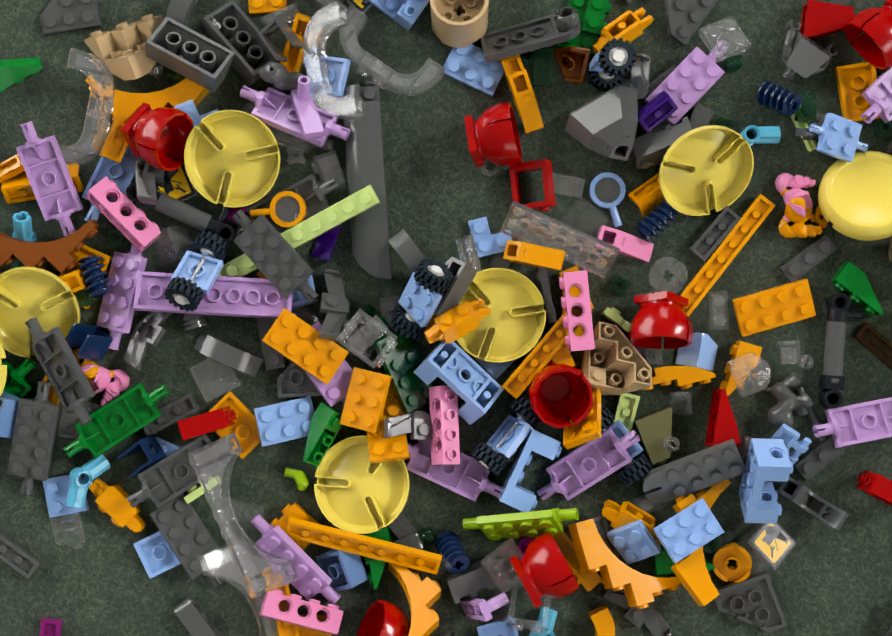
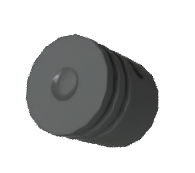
(193, 321)

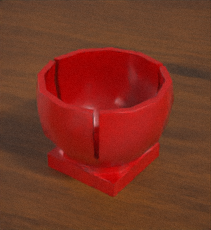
(876, 41)
(158, 135)
(494, 136)
(661, 316)
(559, 394)
(544, 570)
(384, 620)

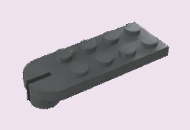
(531, 35)
(693, 472)

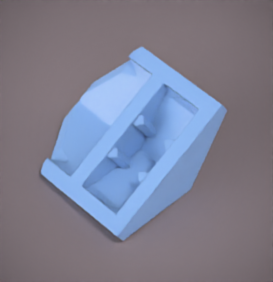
(699, 353)

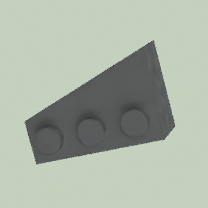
(651, 147)
(462, 278)
(469, 582)

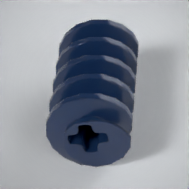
(778, 99)
(656, 220)
(94, 276)
(452, 552)

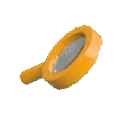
(285, 209)

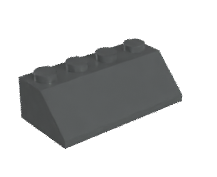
(235, 31)
(189, 54)

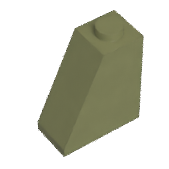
(652, 431)

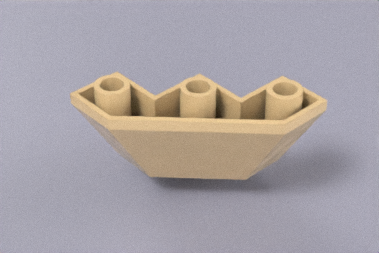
(125, 47)
(615, 363)

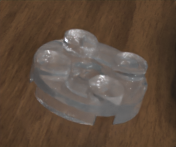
(671, 265)

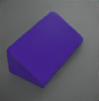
(656, 111)
(325, 244)

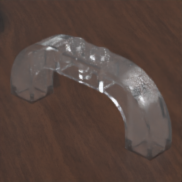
(315, 61)
(383, 75)
(98, 109)

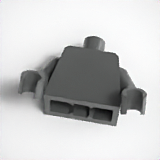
(803, 54)

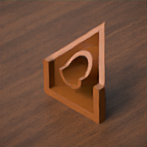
(572, 62)

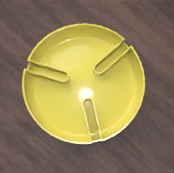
(232, 158)
(706, 170)
(859, 196)
(31, 294)
(514, 319)
(357, 493)

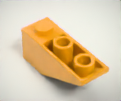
(533, 255)
(738, 349)

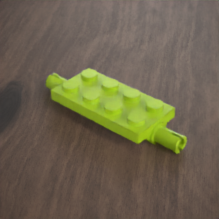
(521, 524)

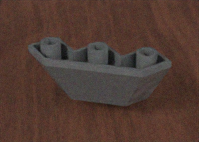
(607, 123)

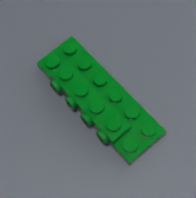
(591, 19)

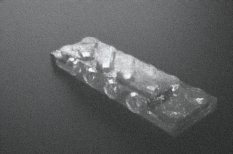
(545, 231)

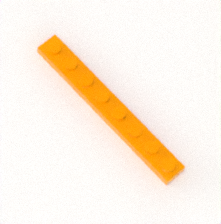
(726, 252)
(363, 545)

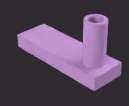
(306, 109)
(481, 609)

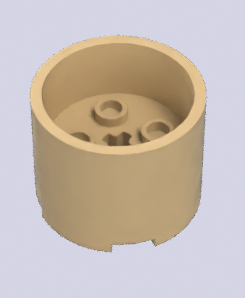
(463, 29)

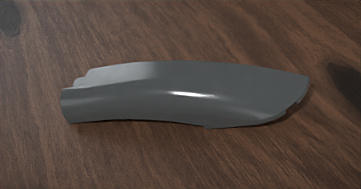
(366, 167)

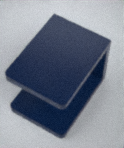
(90, 339)
(144, 444)

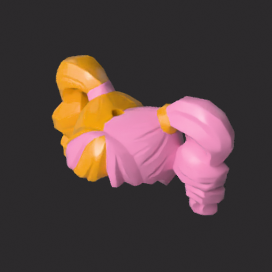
(798, 206)
(100, 378)

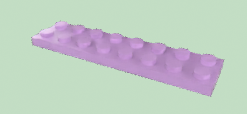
(226, 298)

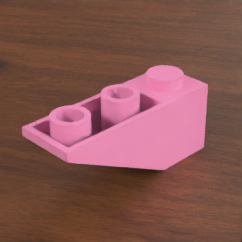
(628, 244)

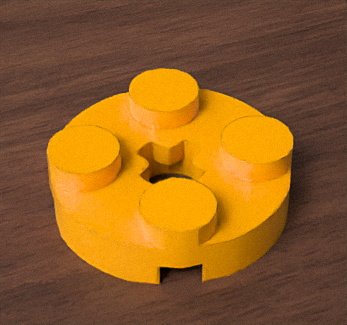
(732, 552)

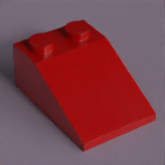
(721, 421)

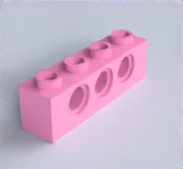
(125, 224)
(580, 280)
(444, 426)
(271, 610)

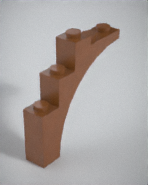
(57, 252)

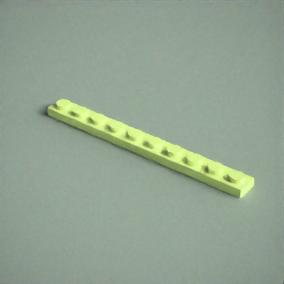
(311, 227)

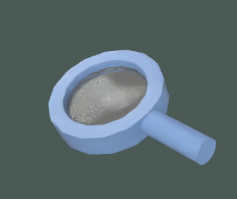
(607, 192)

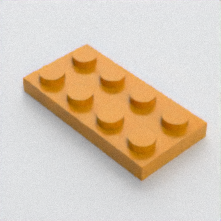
(774, 307)
(302, 346)
(390, 448)

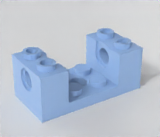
(401, 11)
(447, 363)
(765, 462)
(514, 494)

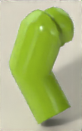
(299, 477)

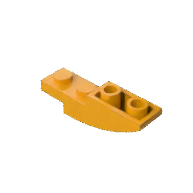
(522, 93)
(682, 376)

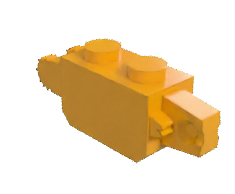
(626, 26)
(457, 321)
(114, 502)
(628, 513)

